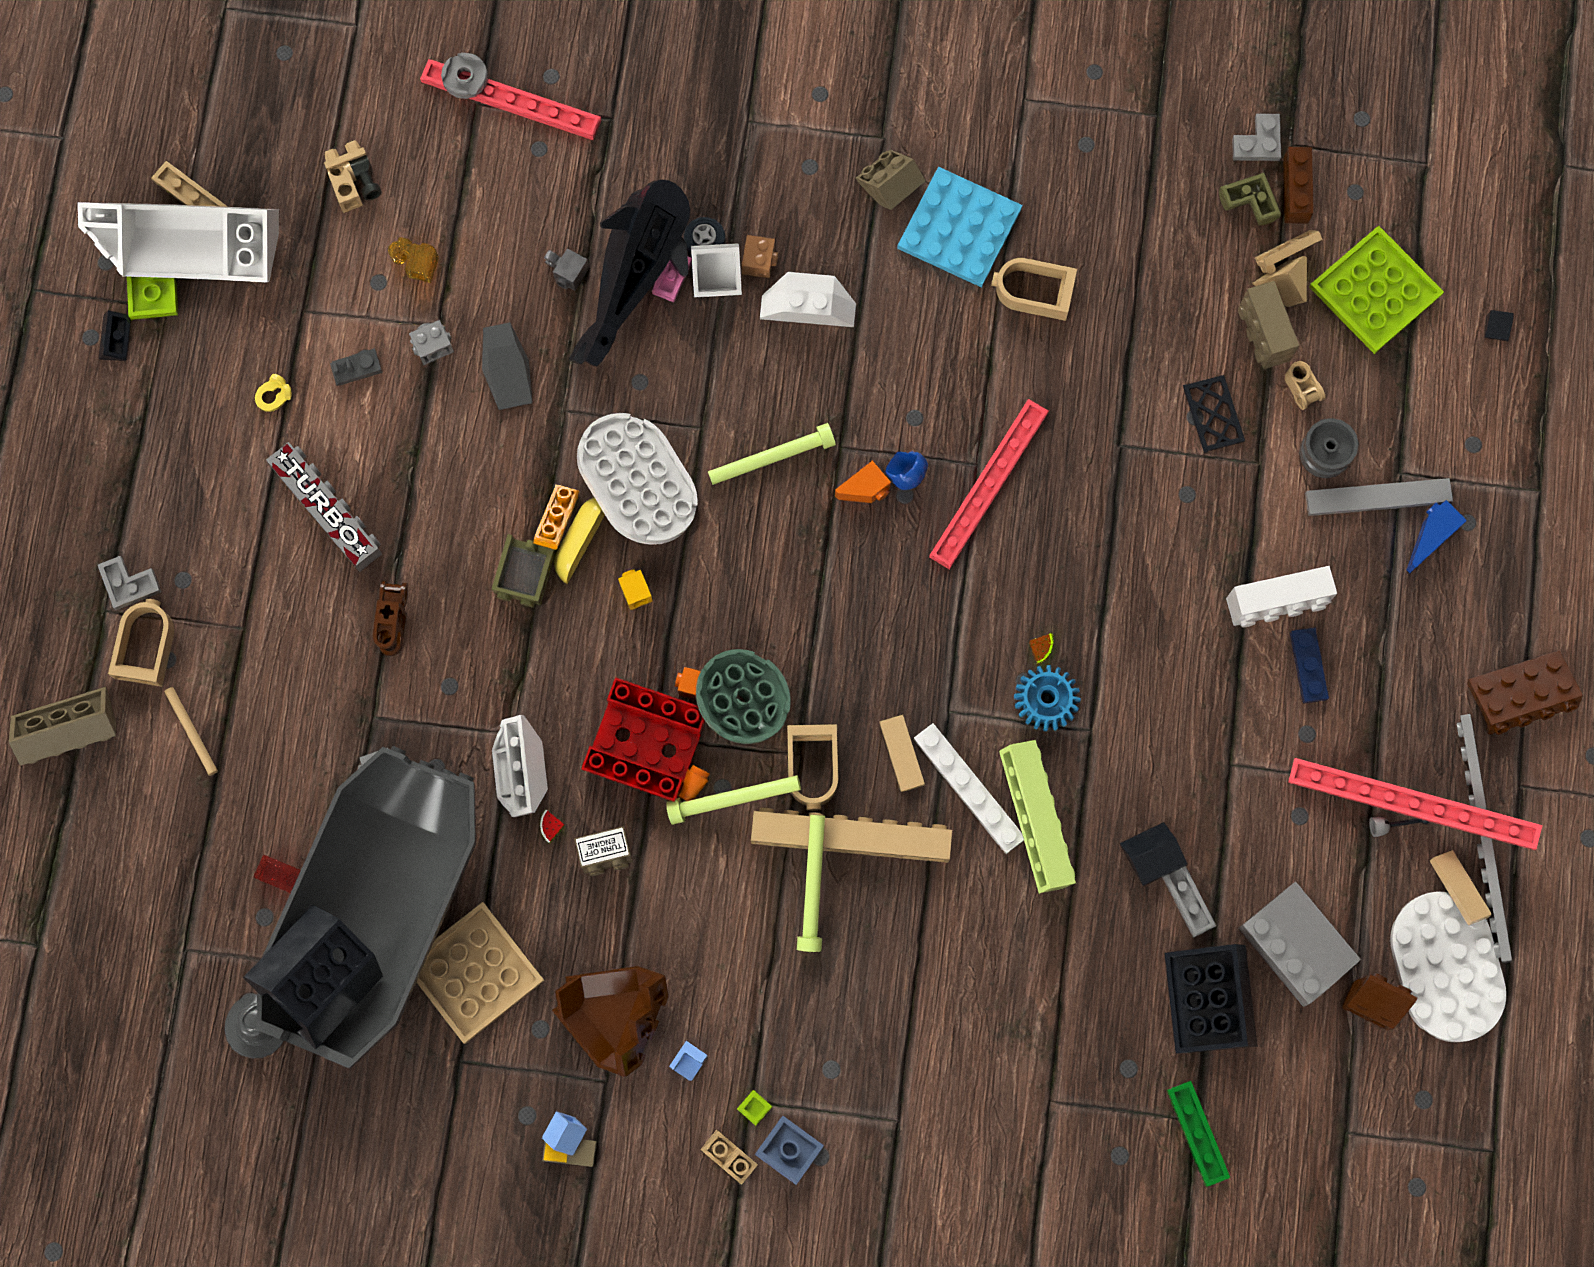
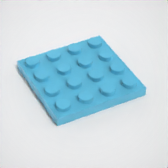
(959, 227)

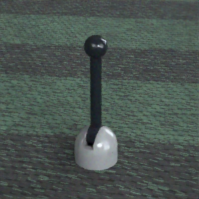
(1380, 826)

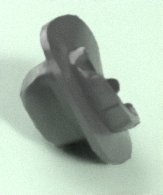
(242, 1030)

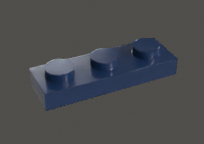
(1309, 665)

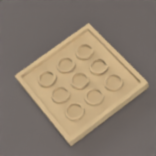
(476, 973)

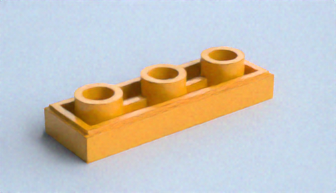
(556, 517)

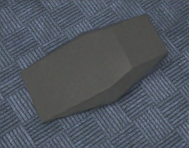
(506, 367)

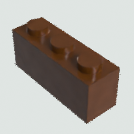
(1298, 185)

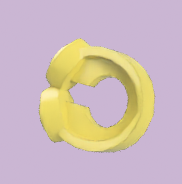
(275, 382)

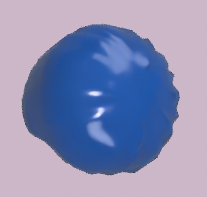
(907, 469)

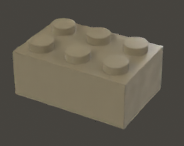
(1268, 325)

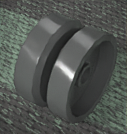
(1328, 448)

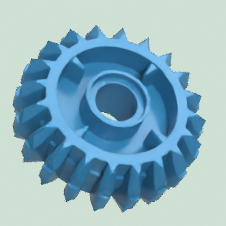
(1054, 685)

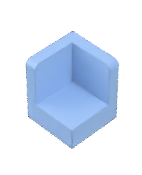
(688, 1061)
(564, 1133)

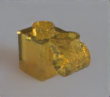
(421, 258)

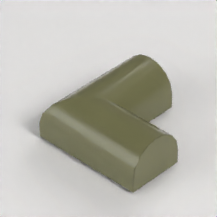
(1253, 191)

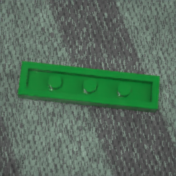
(1198, 1134)

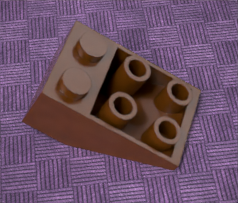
(1379, 1001)

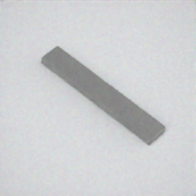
(1378, 497)

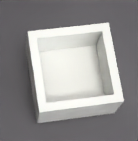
(716, 270)

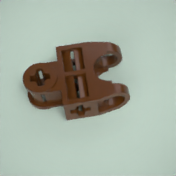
(390, 617)

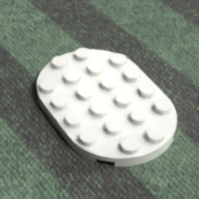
(637, 478)
(1448, 968)

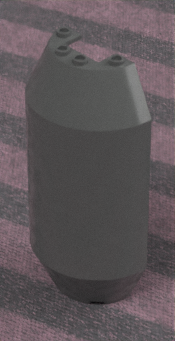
(389, 874)

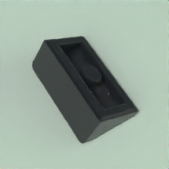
(114, 336)

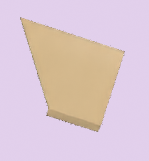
(1290, 281)

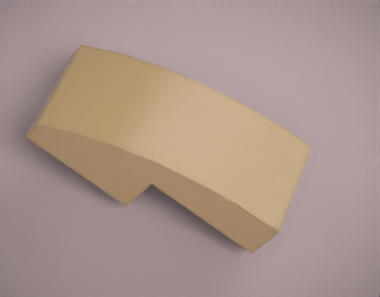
(729, 1157)

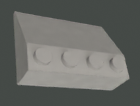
(1299, 944)

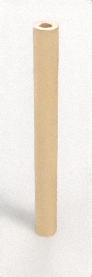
(191, 731)

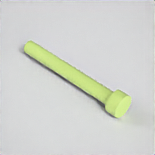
(821, 437)
(679, 810)
(809, 941)

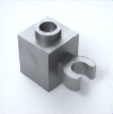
(568, 269)

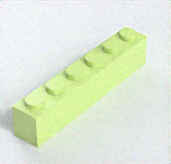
(1037, 816)

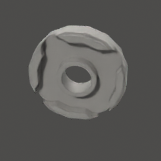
(464, 88)

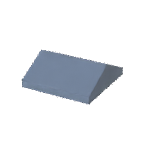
(789, 1150)

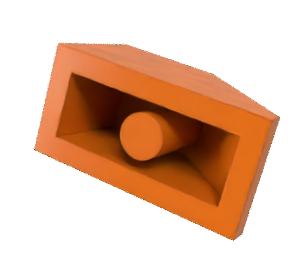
(865, 485)

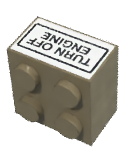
(604, 851)

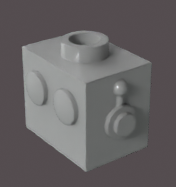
(431, 342)

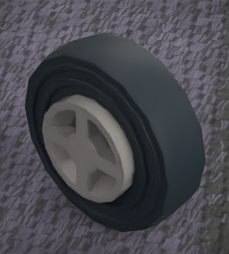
(704, 229)

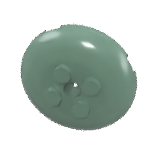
(756, 681)

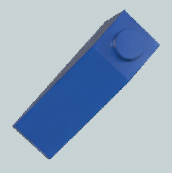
(1435, 530)

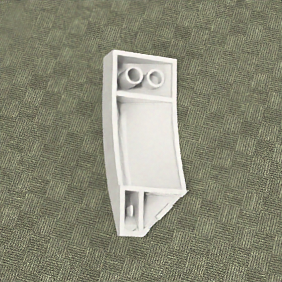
(184, 239)

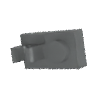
(356, 367)

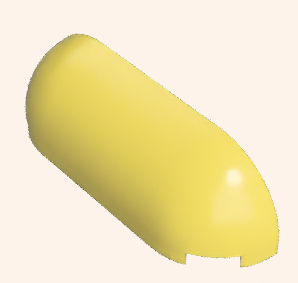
(577, 539)

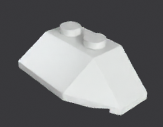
(808, 300)
(519, 766)

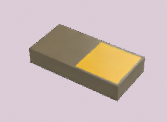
(583, 1155)

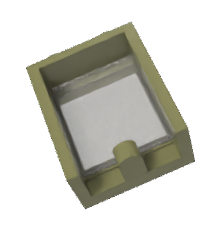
(523, 571)

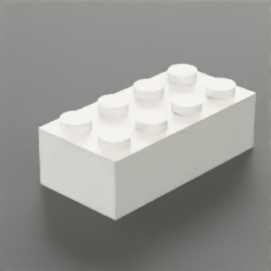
(1281, 596)

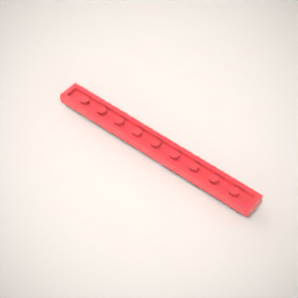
(1415, 804)

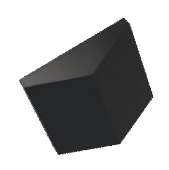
(1154, 854)

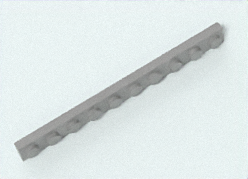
(1485, 849)

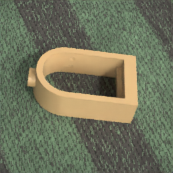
(1056, 311)
(137, 674)
(814, 733)

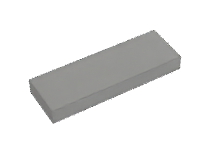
(1189, 901)

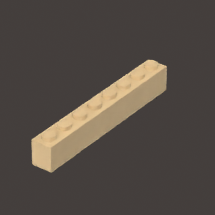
(853, 836)

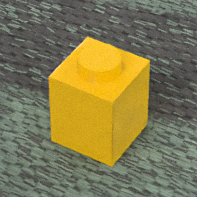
(635, 589)

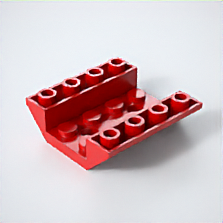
(653, 724)

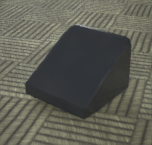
(1498, 325)

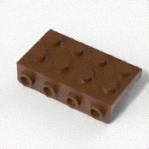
(1525, 693)

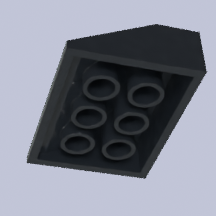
(1210, 999)

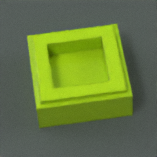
(754, 1107)

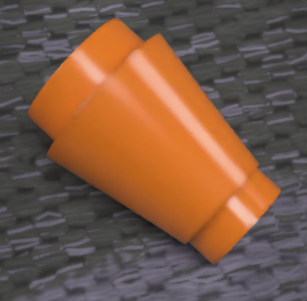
(693, 783)

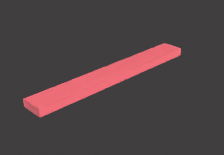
(523, 103)
(988, 484)

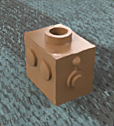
(759, 256)

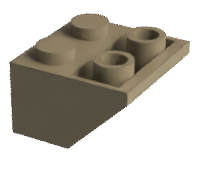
(891, 178)

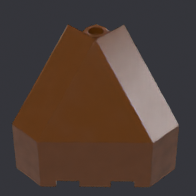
(613, 1014)

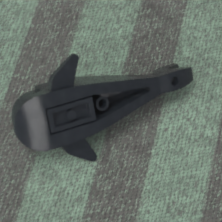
(640, 245)

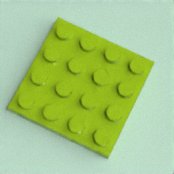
(1376, 289)

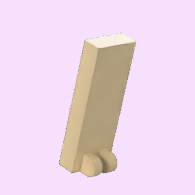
(1268, 259)

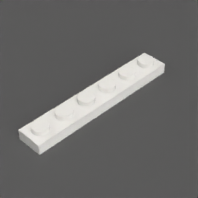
(969, 788)

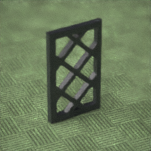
(1225, 398)

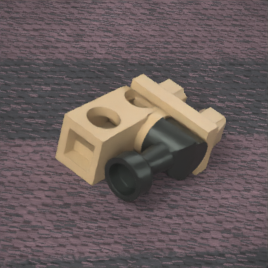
(349, 168)

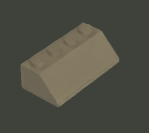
(62, 726)

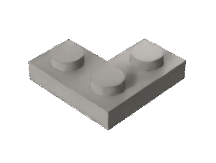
(1263, 145)
(127, 589)

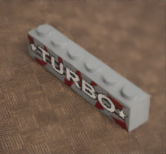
(324, 507)

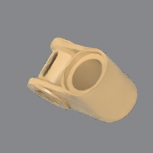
(1306, 389)

